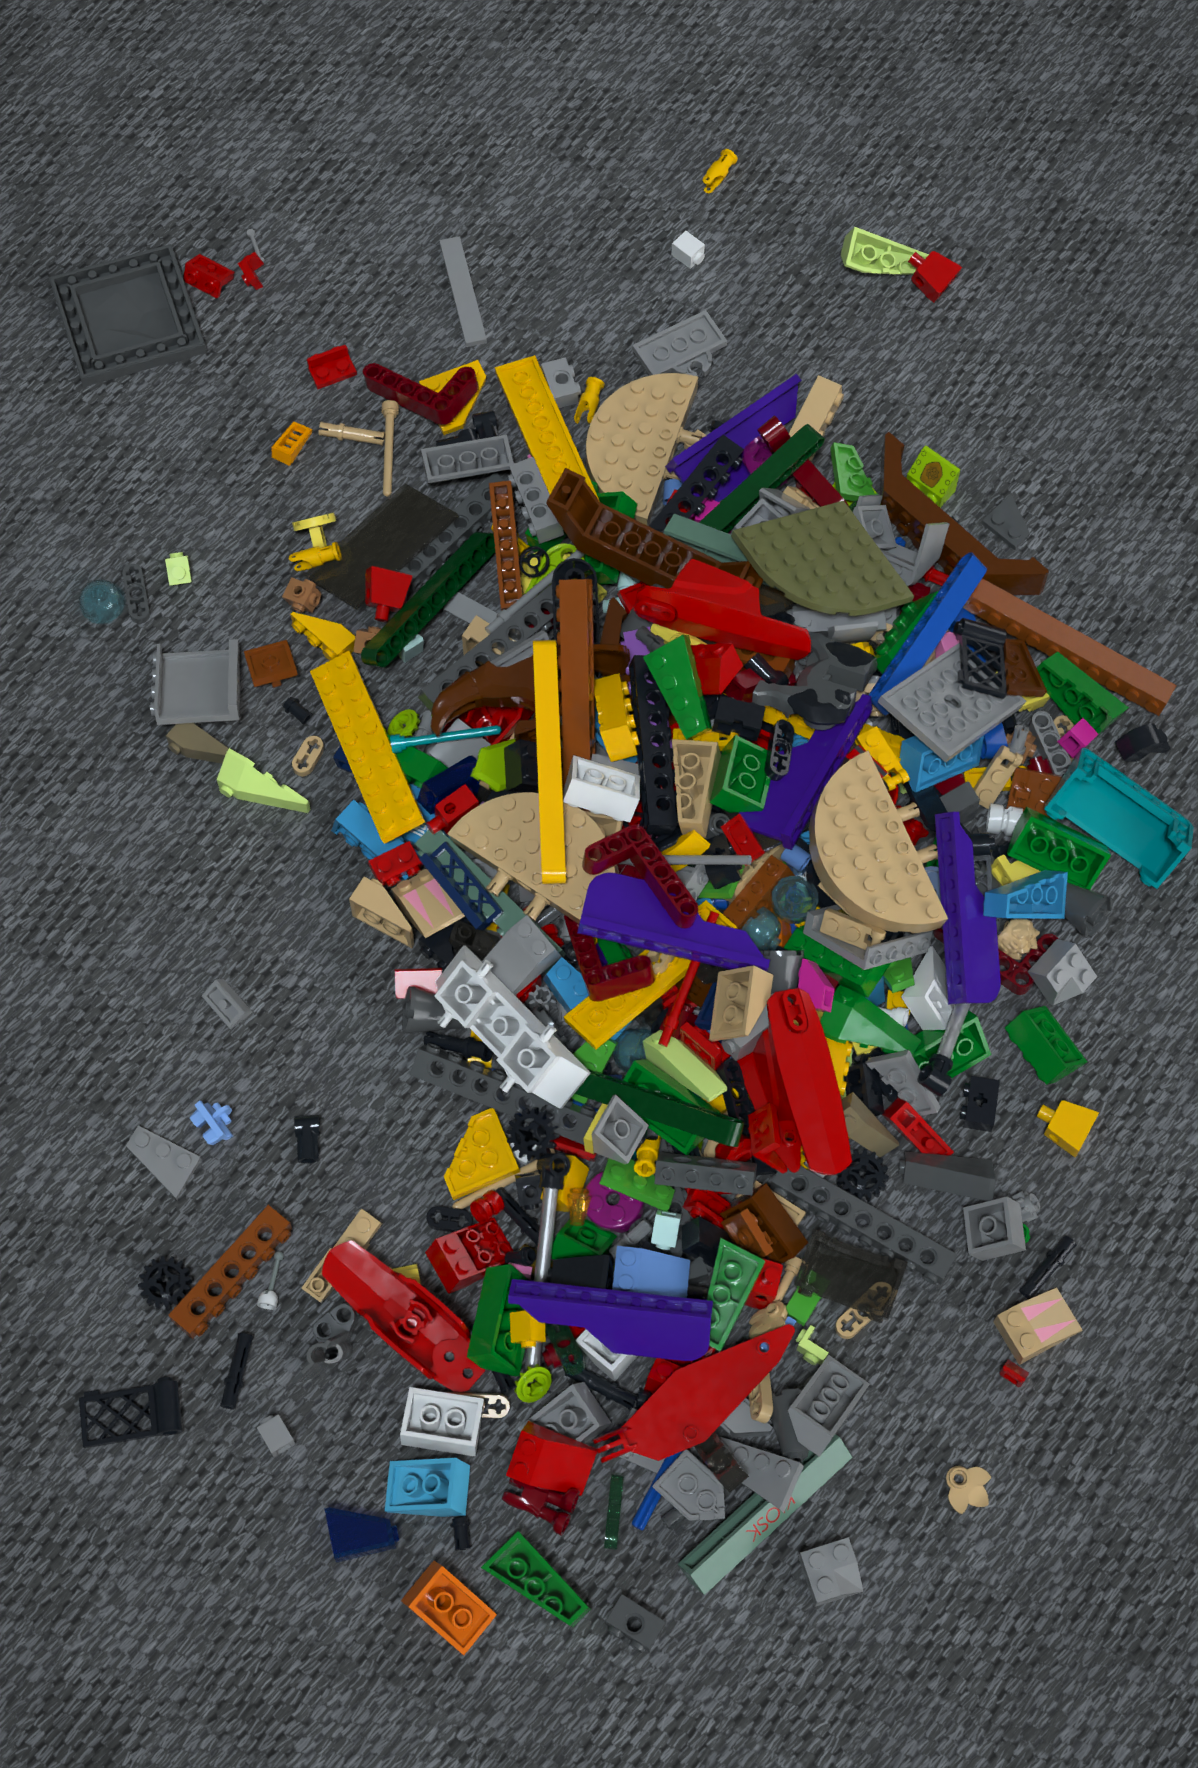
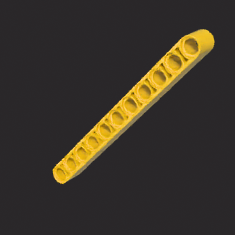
(549, 762)

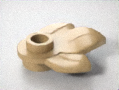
(768, 1319)
(970, 1490)

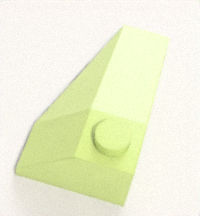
(876, 254)
(245, 783)
(684, 1066)

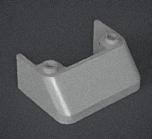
(908, 563)

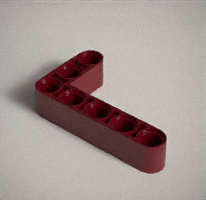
(435, 406)
(807, 474)
(647, 868)
(1014, 969)
(611, 979)

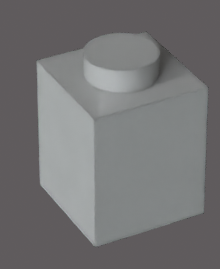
(275, 1435)

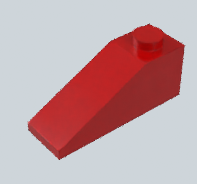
(915, 1129)

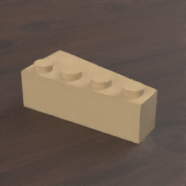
(819, 407)
(695, 776)

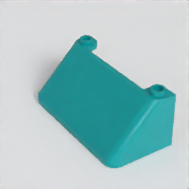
(1122, 816)

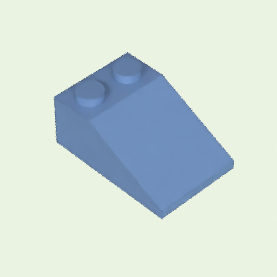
(650, 1272)

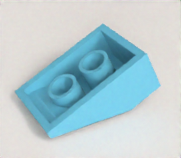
(428, 1487)

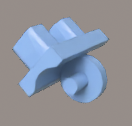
(215, 1119)

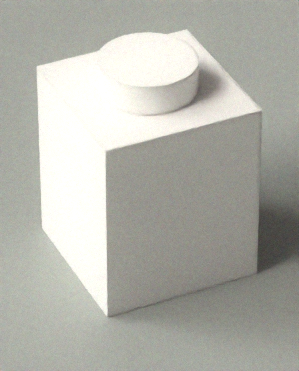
(688, 250)

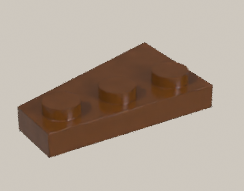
(1020, 670)

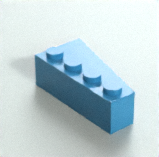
(361, 831)
(1030, 897)
(569, 987)

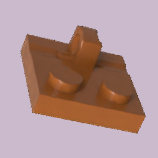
(270, 663)
(1031, 789)
(746, 1234)

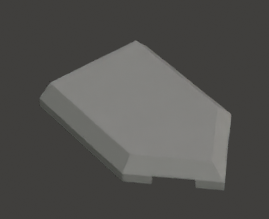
(692, 1489)

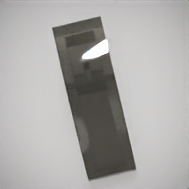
(722, 1462)

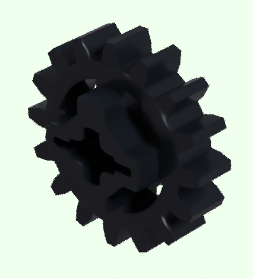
(538, 1125)
(871, 1176)
(154, 1283)

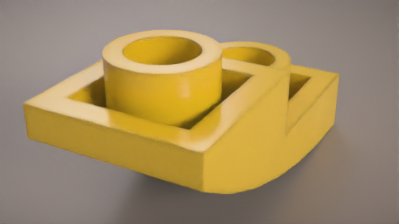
(687, 844)

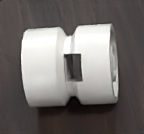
(1002, 819)

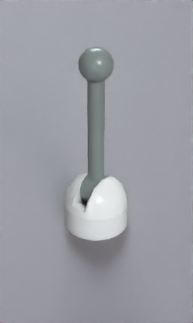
(269, 1296)

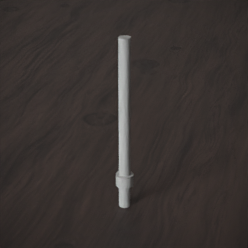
(504, 615)
(704, 859)

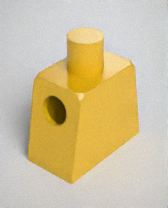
(1068, 1125)

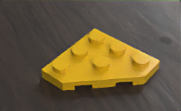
(438, 381)
(480, 1156)

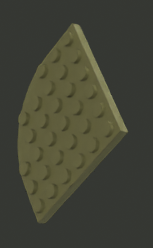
(823, 561)

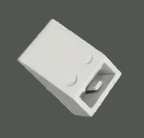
(929, 995)

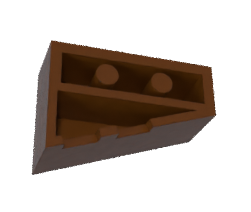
(773, 1219)

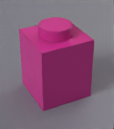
(1077, 737)

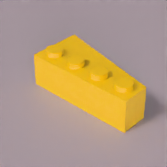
(615, 717)

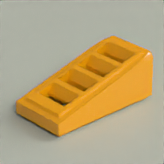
(285, 454)

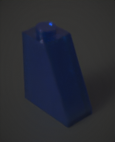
(447, 782)
(359, 1534)

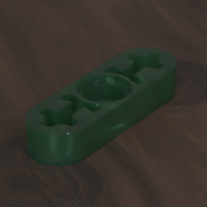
(563, 1353)
(613, 1513)

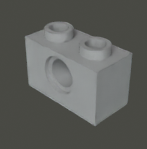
(560, 372)

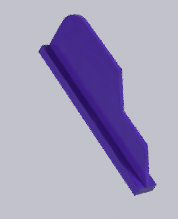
(741, 430)
(810, 768)
(630, 914)
(968, 935)
(622, 1319)

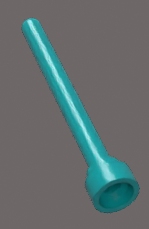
(401, 743)

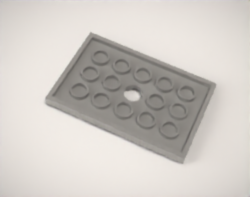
(947, 730)

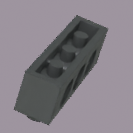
(705, 1173)

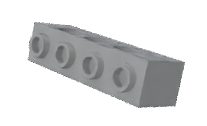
(534, 495)

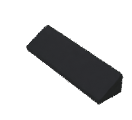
(928, 804)

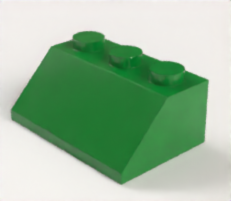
(741, 777)
(1045, 1044)

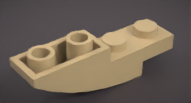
(361, 1232)

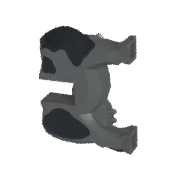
(825, 687)

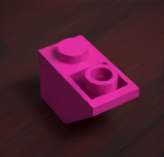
(817, 985)

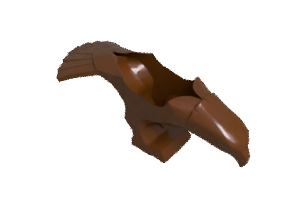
(511, 688)

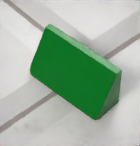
(614, 951)

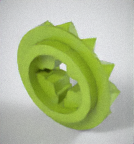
(407, 717)
(535, 1390)

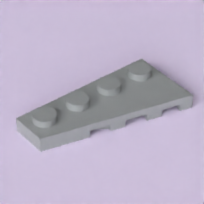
(769, 1474)

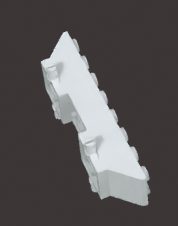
(509, 1029)

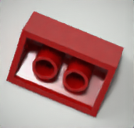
(716, 666)

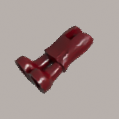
(535, 1501)

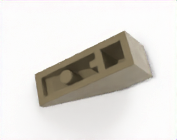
(195, 743)
(866, 1128)

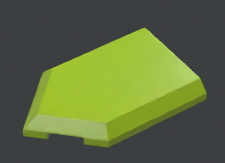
(491, 766)

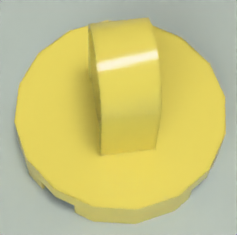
(315, 528)

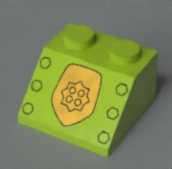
(934, 476)

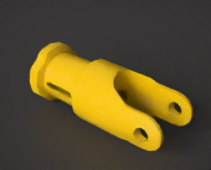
(719, 170)
(589, 399)
(316, 556)
(647, 1155)

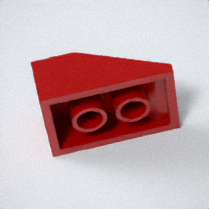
(551, 1460)

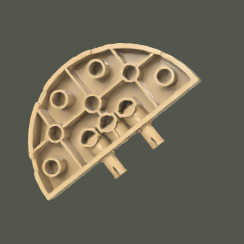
(638, 436)
(508, 840)
(868, 855)

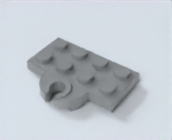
(681, 347)

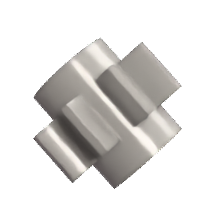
(546, 994)
(1029, 1205)

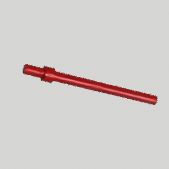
(671, 1022)

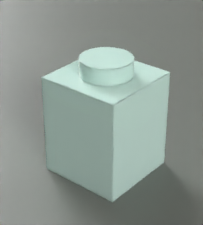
(666, 1229)

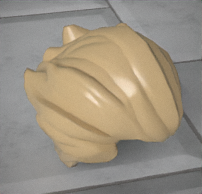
(1017, 937)

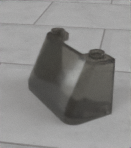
(850, 1276)

